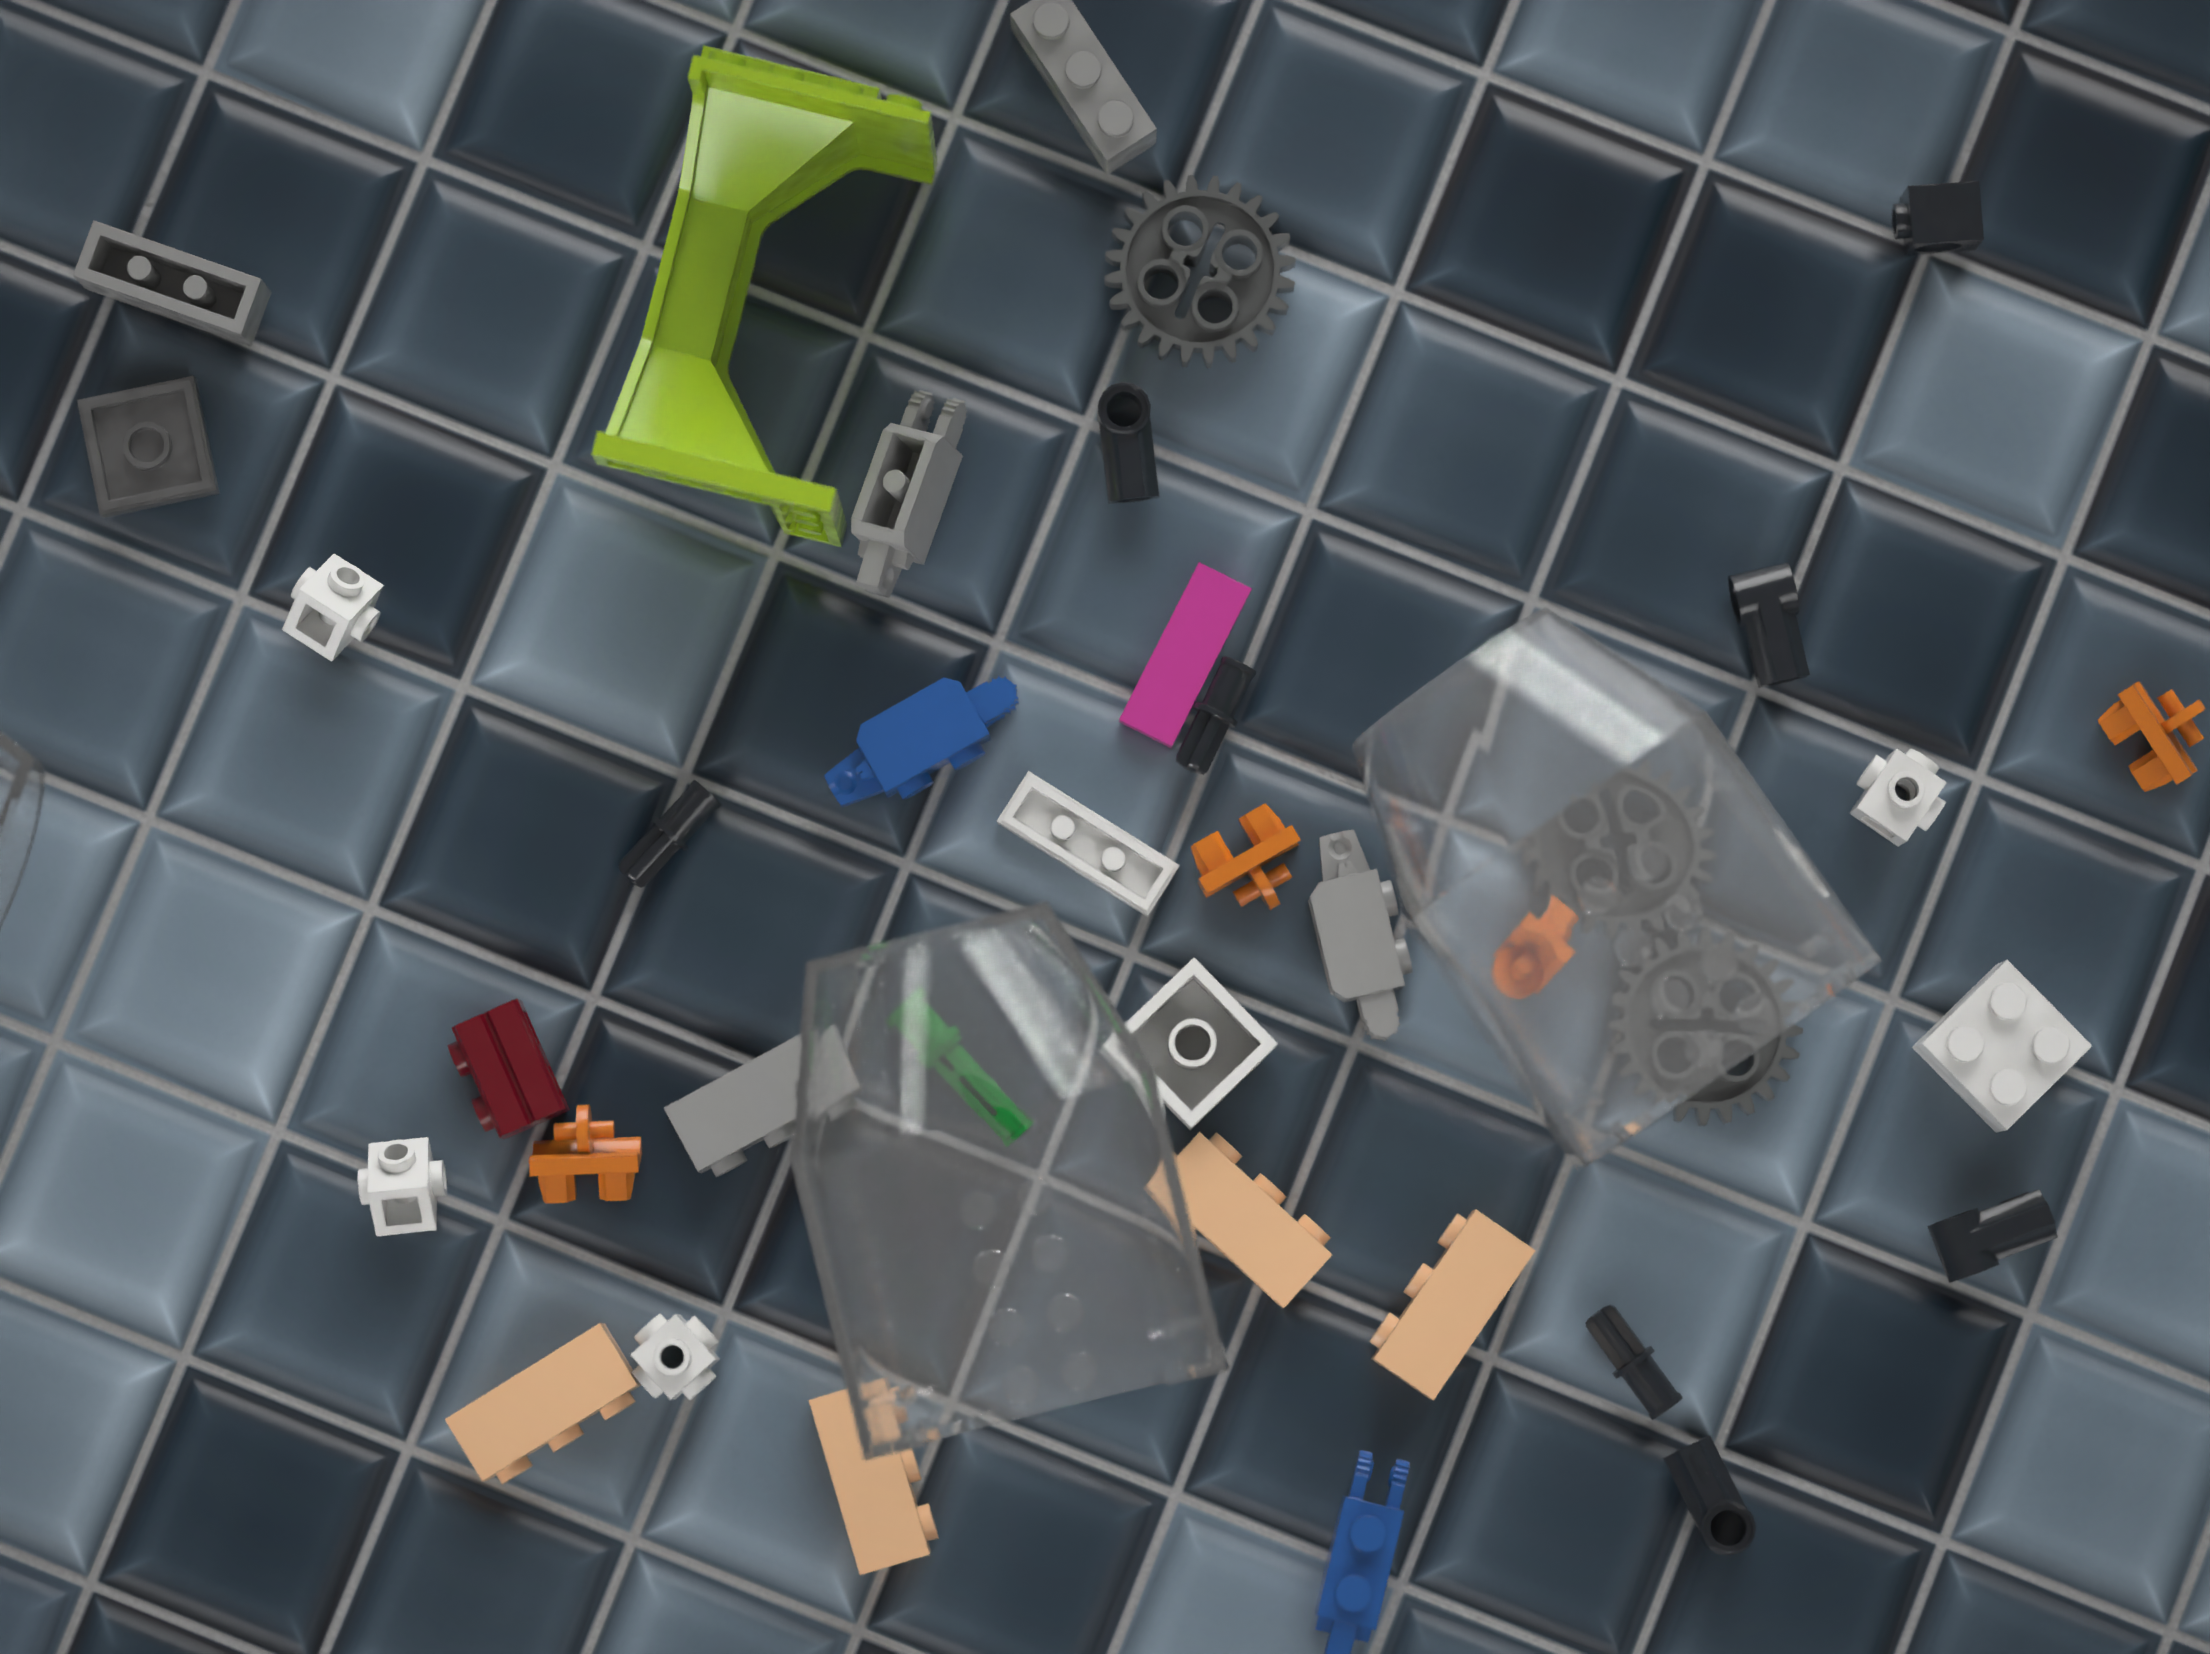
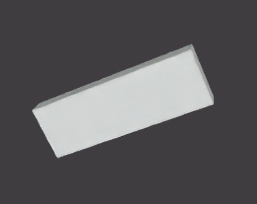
(1088, 843)

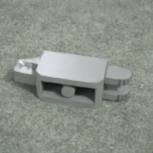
(906, 491)
(1356, 935)

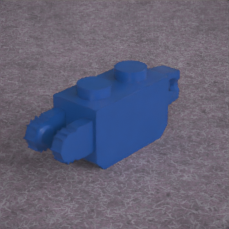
(920, 737)
(1359, 1558)

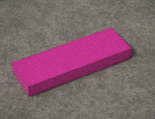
(1185, 655)

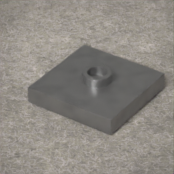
(148, 446)

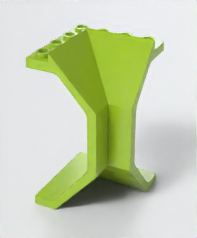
(753, 152)

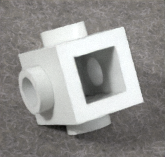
(333, 607)
(1884, 810)
(402, 1186)
(696, 1345)

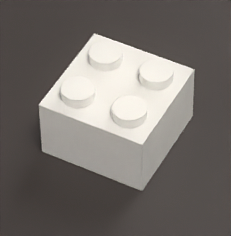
(1198, 1042)
(2002, 1046)

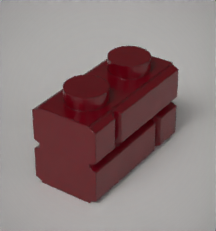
(507, 1069)

